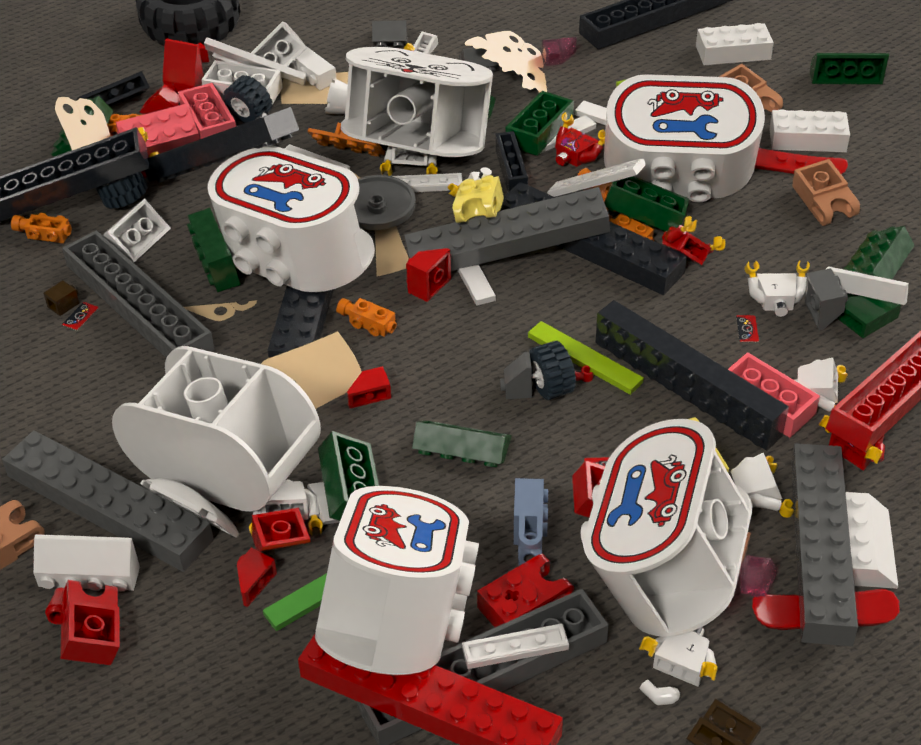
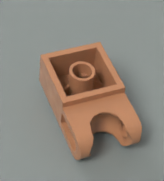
(759, 85)
(825, 191)
(15, 537)

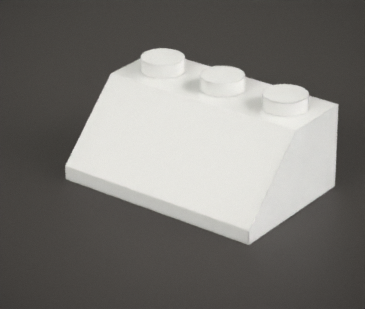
(280, 45)
(137, 231)

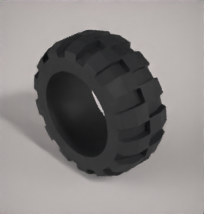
(187, 19)

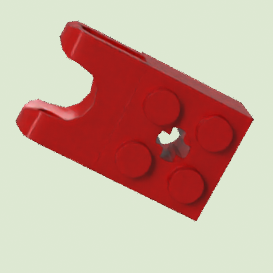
(521, 591)
(89, 625)

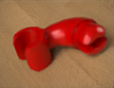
(585, 374)

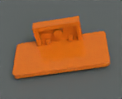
(342, 140)

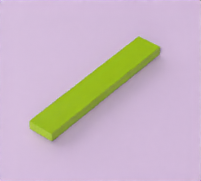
(583, 355)

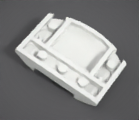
(191, 501)

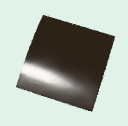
(723, 727)

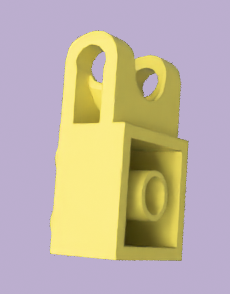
(478, 198)

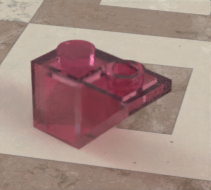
(558, 50)
(757, 575)

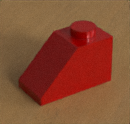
(160, 100)
(369, 388)
(254, 574)

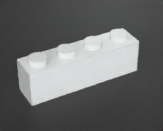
(317, 69)

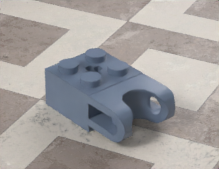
(530, 516)

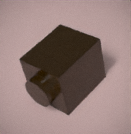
(61, 298)

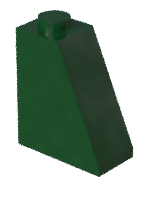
(868, 314)

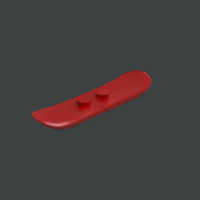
(788, 162)
(783, 612)

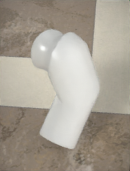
(660, 696)

